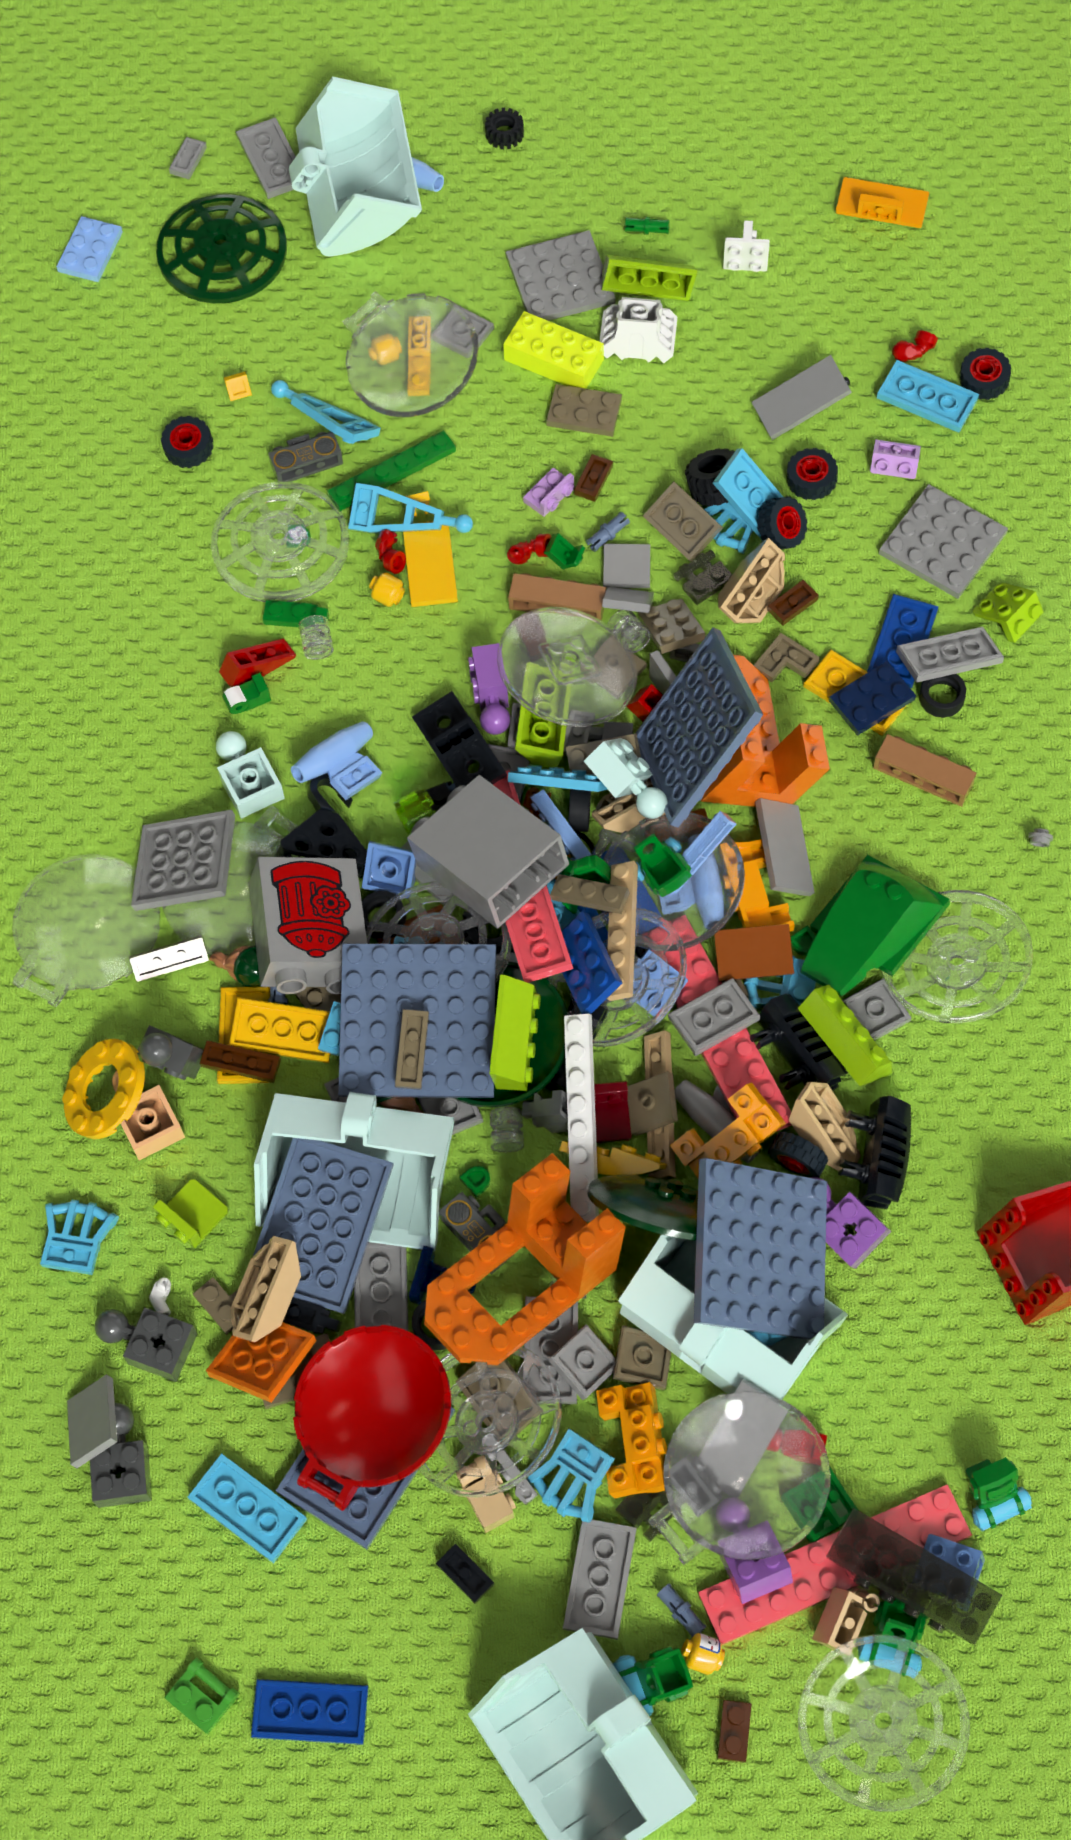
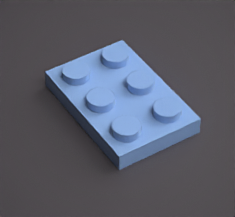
(89, 249)

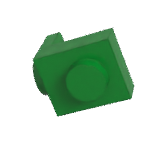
(564, 553)

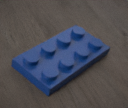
(593, 971)

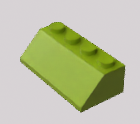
(648, 277)
(539, 739)
(513, 1034)
(845, 1036)

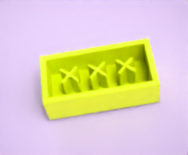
(553, 351)

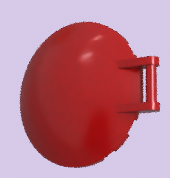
(370, 1410)

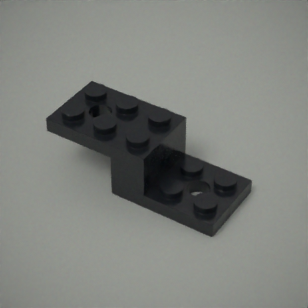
(458, 743)

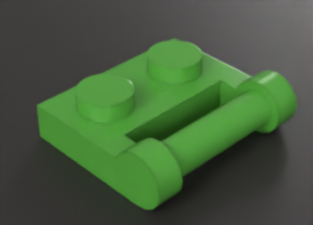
(195, 1703)

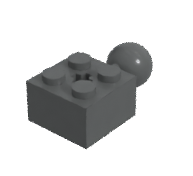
(166, 1050)
(151, 1329)
(128, 1456)

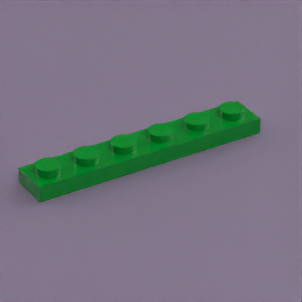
(394, 468)

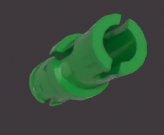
(647, 225)

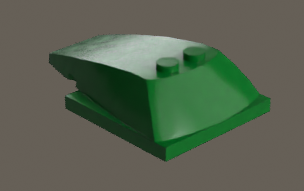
(870, 925)

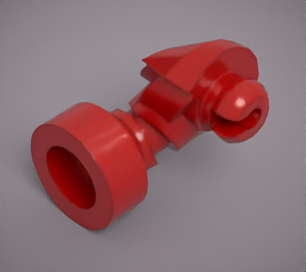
(907, 351)
(521, 552)
(392, 559)

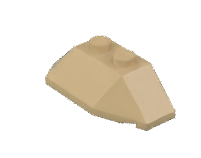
(754, 584)
(618, 813)
(822, 1121)
(266, 1290)

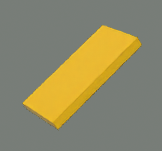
(430, 567)
(836, 673)
(227, 1010)
(279, 1029)

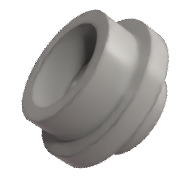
(1040, 838)

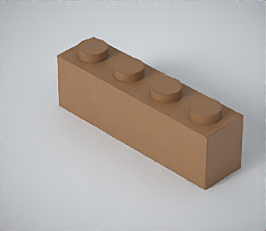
(537, 592)
(924, 770)

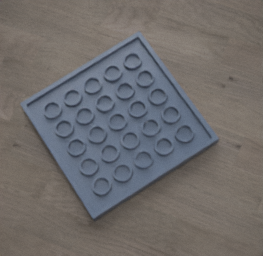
(697, 726)
(446, 980)
(760, 1250)

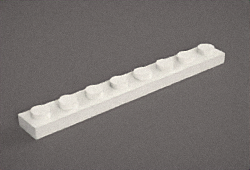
(581, 1112)

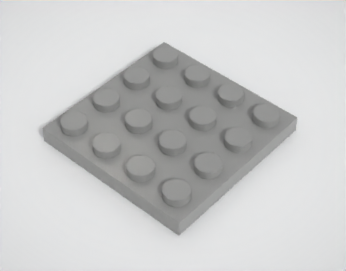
(559, 276)
(943, 541)
(183, 860)

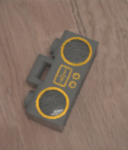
(305, 456)
(468, 1224)

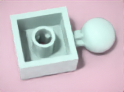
(626, 774)
(246, 777)

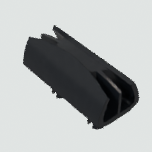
(798, 1044)
(884, 1153)

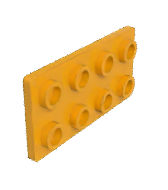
(882, 202)

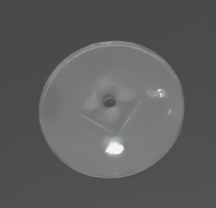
(562, 690)

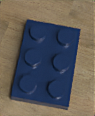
(872, 698)

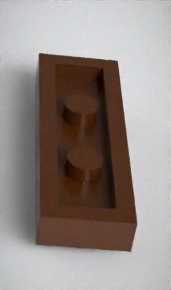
(240, 1061)

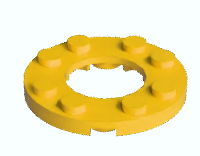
(127, 1096)

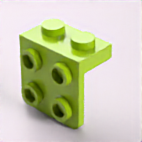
(1012, 608)
(191, 1213)

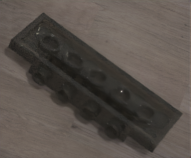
(913, 1578)

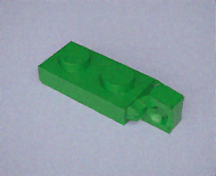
(290, 613)

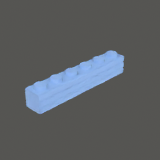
(552, 816)
(707, 841)

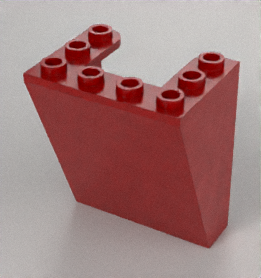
(1033, 1250)

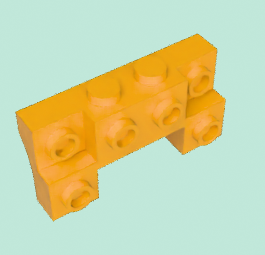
(754, 904)
(739, 1138)
(641, 1438)

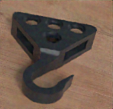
(323, 832)

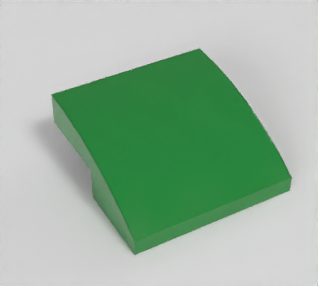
(835, 1513)

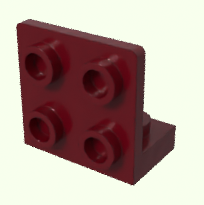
(612, 1112)

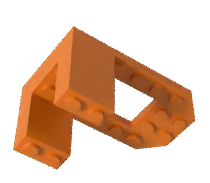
(764, 765)
(557, 1236)

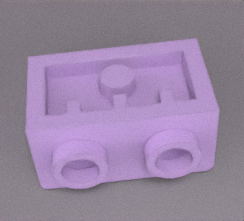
(895, 459)
(549, 492)

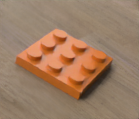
(264, 1365)

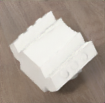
(638, 330)

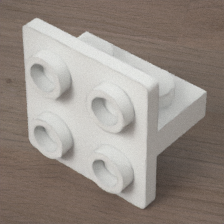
(746, 252)

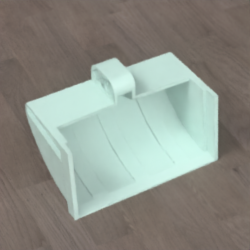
(355, 166)
(408, 1139)
(663, 1307)
(581, 1746)

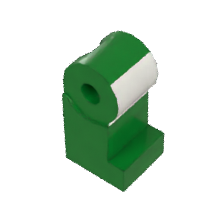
(247, 695)

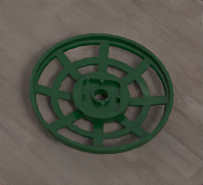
(222, 254)

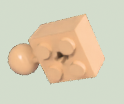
(154, 1136)

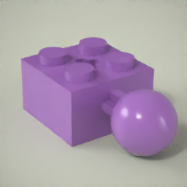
(489, 689)
(852, 1212)
(757, 1576)

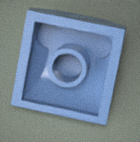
(388, 868)

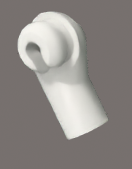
(159, 1295)

